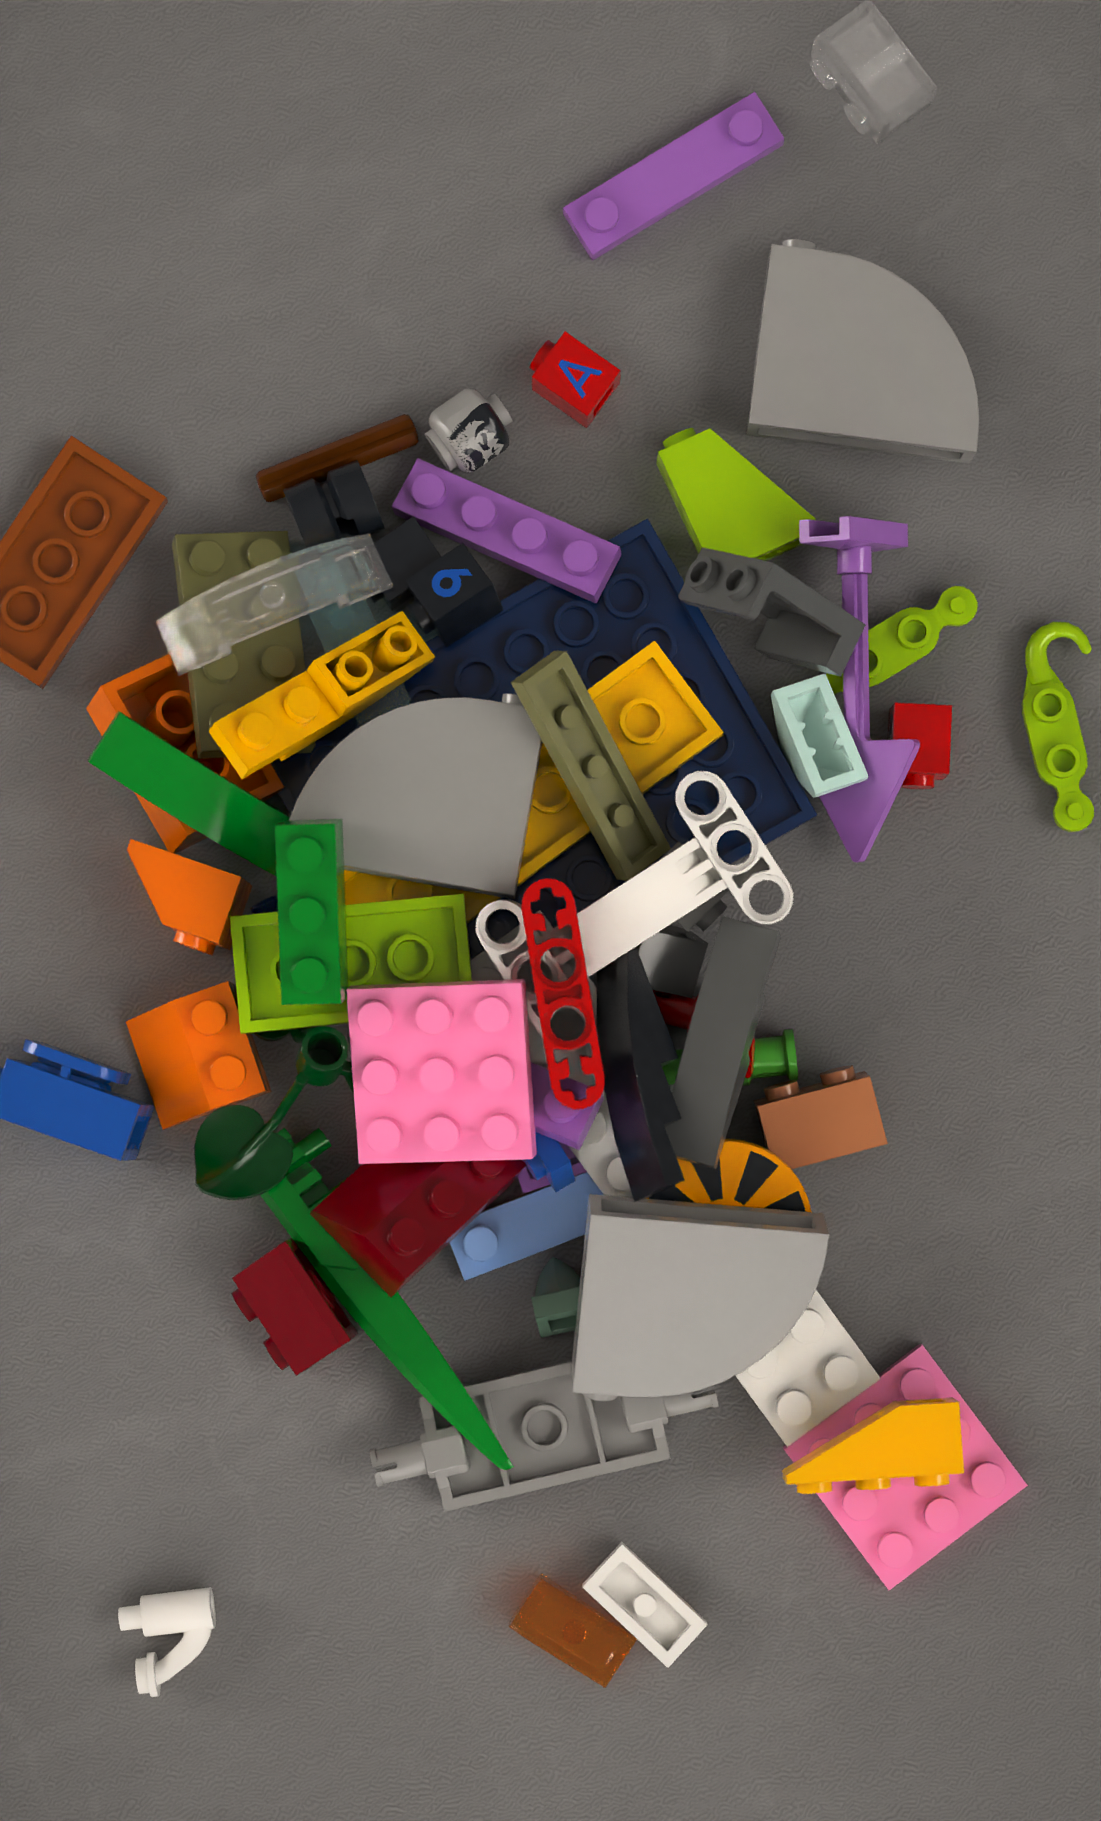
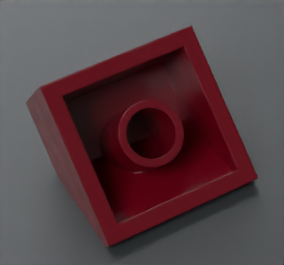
(293, 1308)

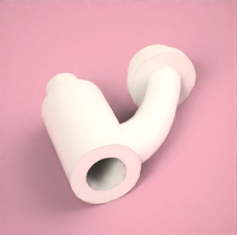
(169, 1614)

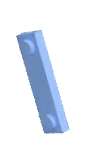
(523, 1227)

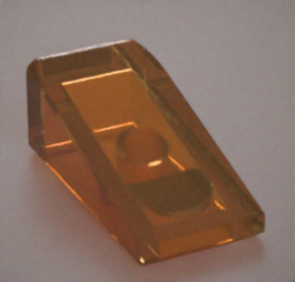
(572, 1631)

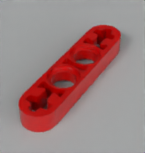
(556, 994)

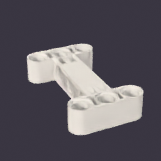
(650, 898)

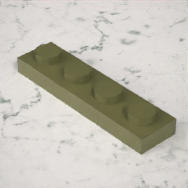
(591, 765)

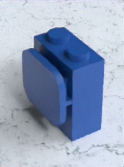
(73, 1102)

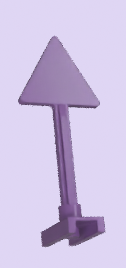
(862, 807)

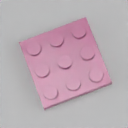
(441, 1071)
(910, 1523)

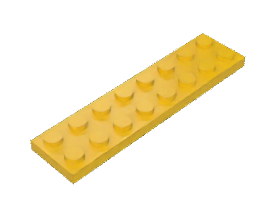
(656, 729)

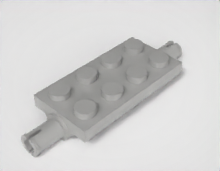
(544, 1432)

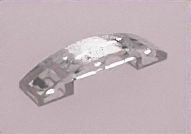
(271, 596)

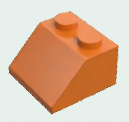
(190, 896)
(197, 1055)

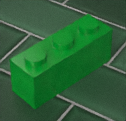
(311, 911)

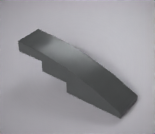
(720, 1039)

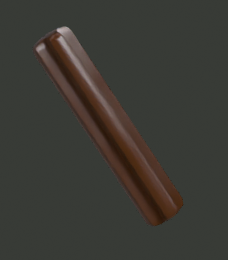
(363, 446)

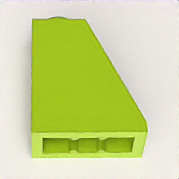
(727, 499)

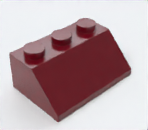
(406, 1213)

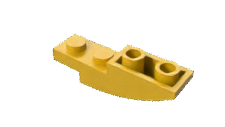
(322, 696)

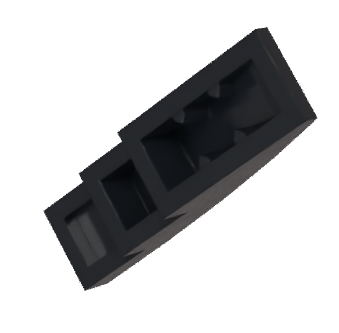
(638, 1096)

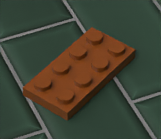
(67, 555)

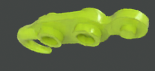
(912, 635)
(1055, 728)

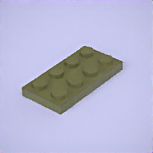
(255, 663)

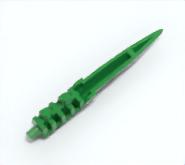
(382, 1318)

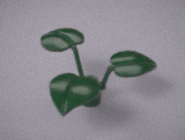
(234, 1147)

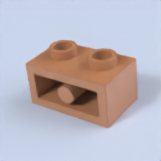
(821, 1118)

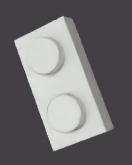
(644, 1604)

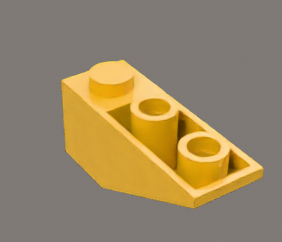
(897, 1441)

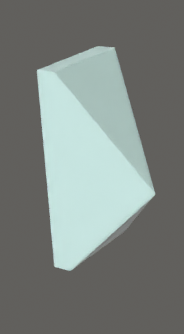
(816, 737)

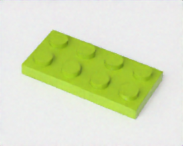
(385, 945)

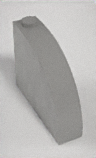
(858, 361)
(433, 793)
(687, 1292)

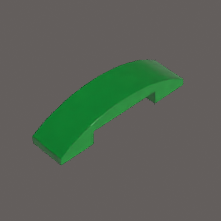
(189, 791)

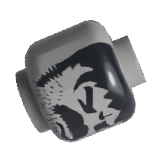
(469, 430)

